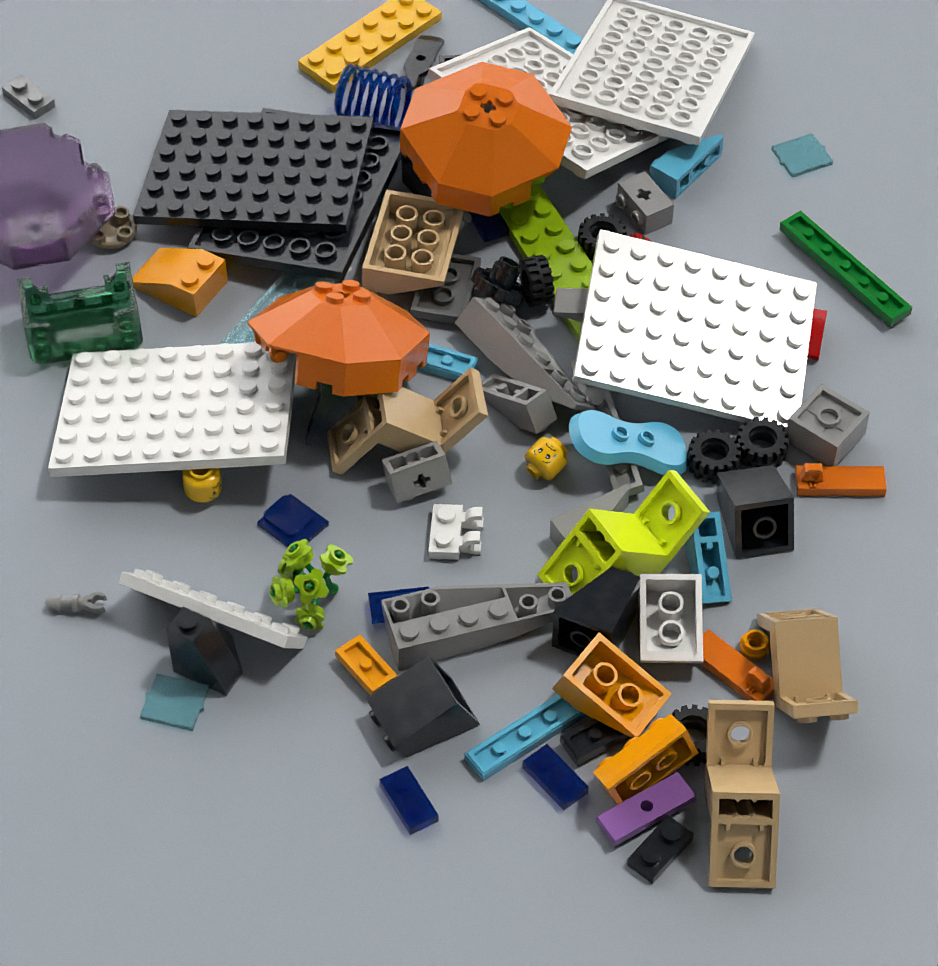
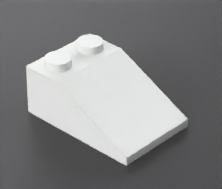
(670, 618)

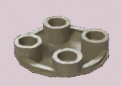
(116, 231)

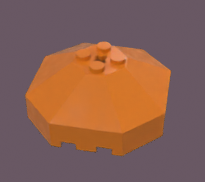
(481, 157)
(343, 338)

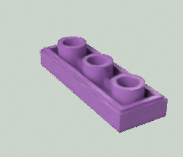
(660, 800)

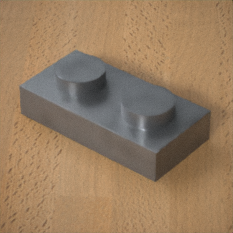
(28, 96)

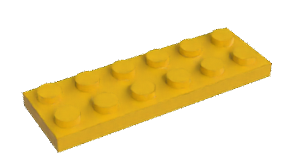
(369, 39)

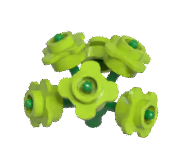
(311, 585)

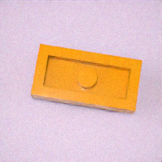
(365, 664)

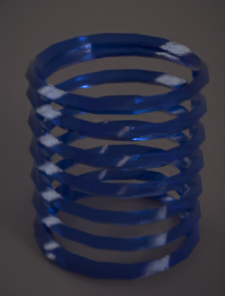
(393, 91)

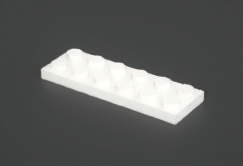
(205, 603)

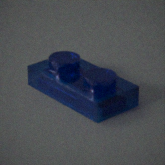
(555, 777)
(408, 800)

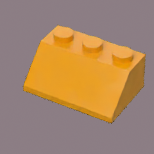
(646, 759)

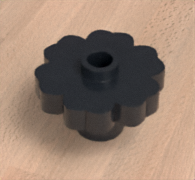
(500, 281)

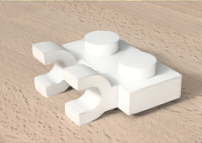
(446, 531)

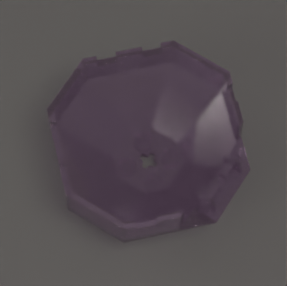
(51, 187)

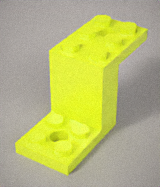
(628, 541)

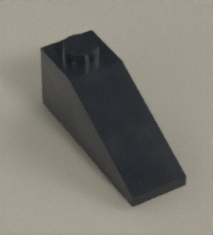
(327, 412)

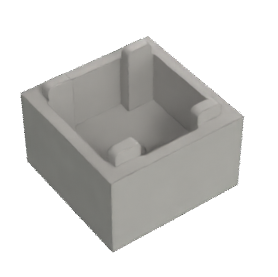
(827, 426)

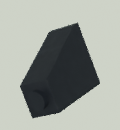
(203, 651)

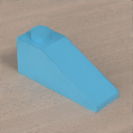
(683, 165)
(708, 557)

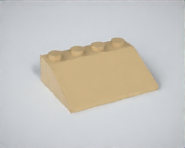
(410, 244)

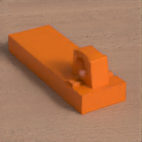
(820, 480)
(735, 669)

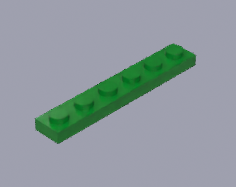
(845, 268)

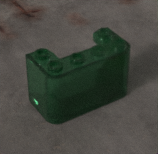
(80, 318)

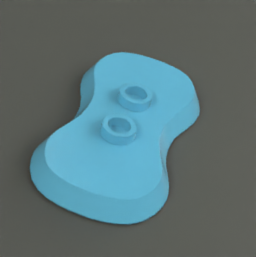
(616, 441)

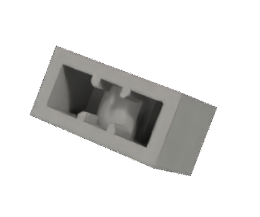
(644, 203)
(417, 471)

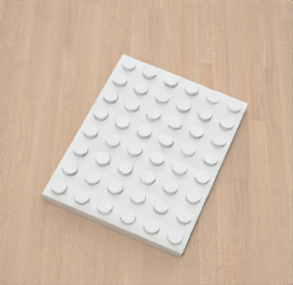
(653, 69)
(593, 140)
(694, 330)
(173, 410)

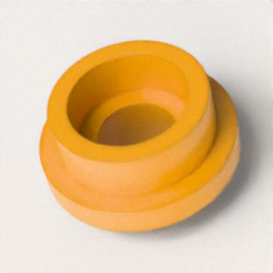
(757, 638)

